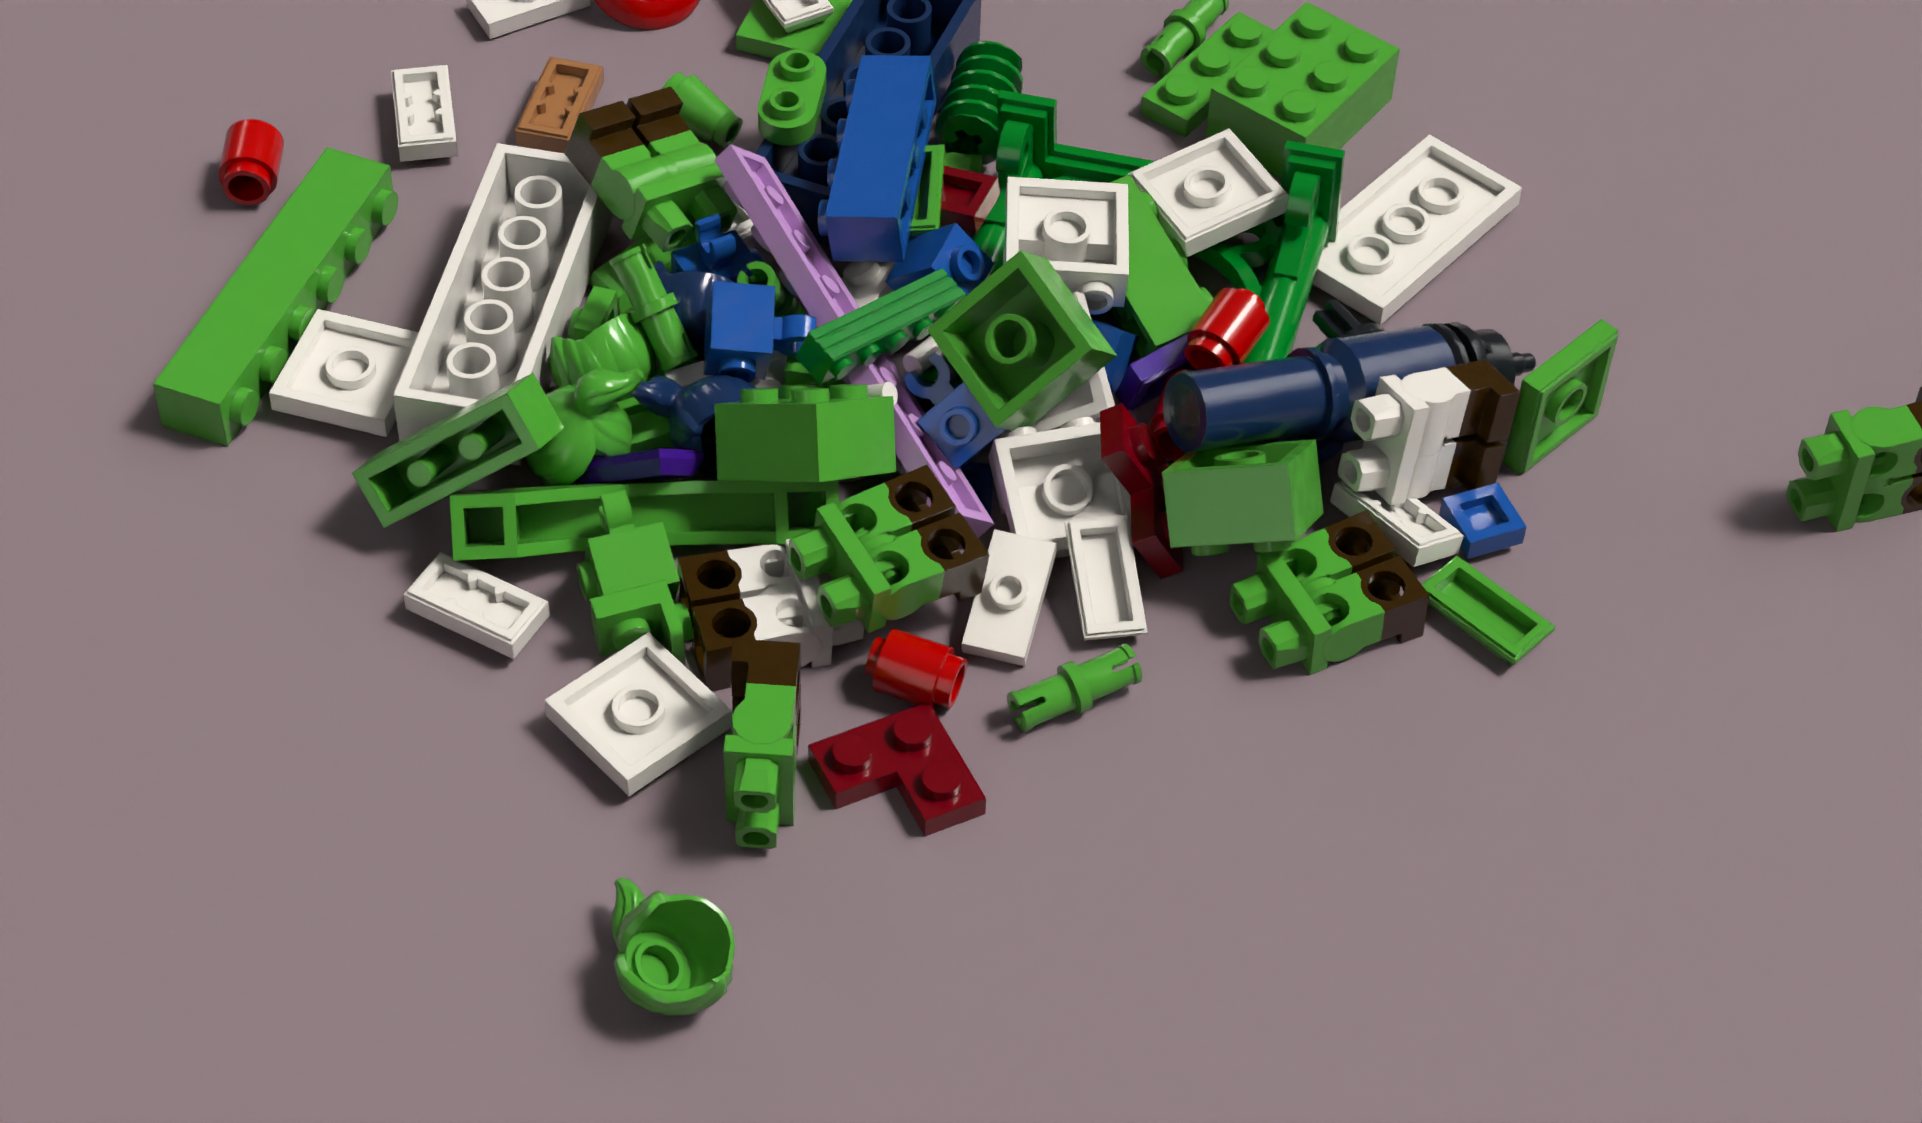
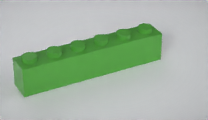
(270, 299)

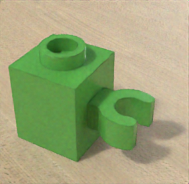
(625, 554)

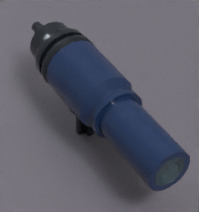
(1316, 387)

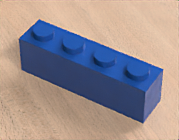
(879, 159)

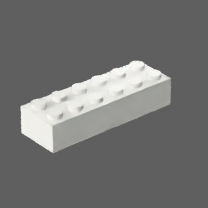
(505, 286)

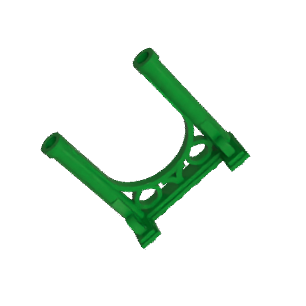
(1290, 241)

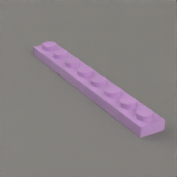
(824, 295)

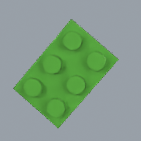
(1305, 85)

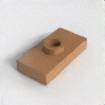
(555, 103)

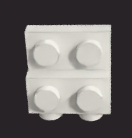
(1077, 229)
(1054, 479)

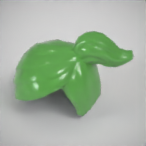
(612, 346)
(590, 423)
(671, 950)

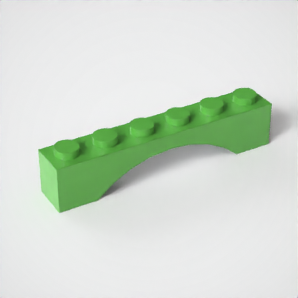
(692, 511)

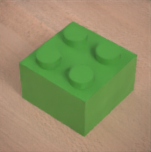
(1021, 342)
(805, 434)
(1243, 496)

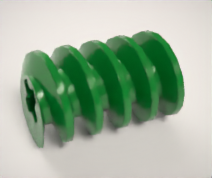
(970, 108)

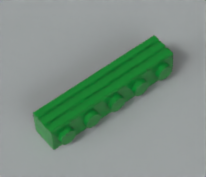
(878, 327)

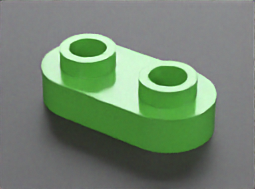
(792, 97)

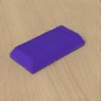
(643, 466)

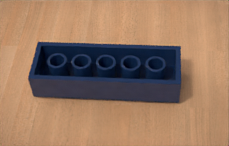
(870, 28)

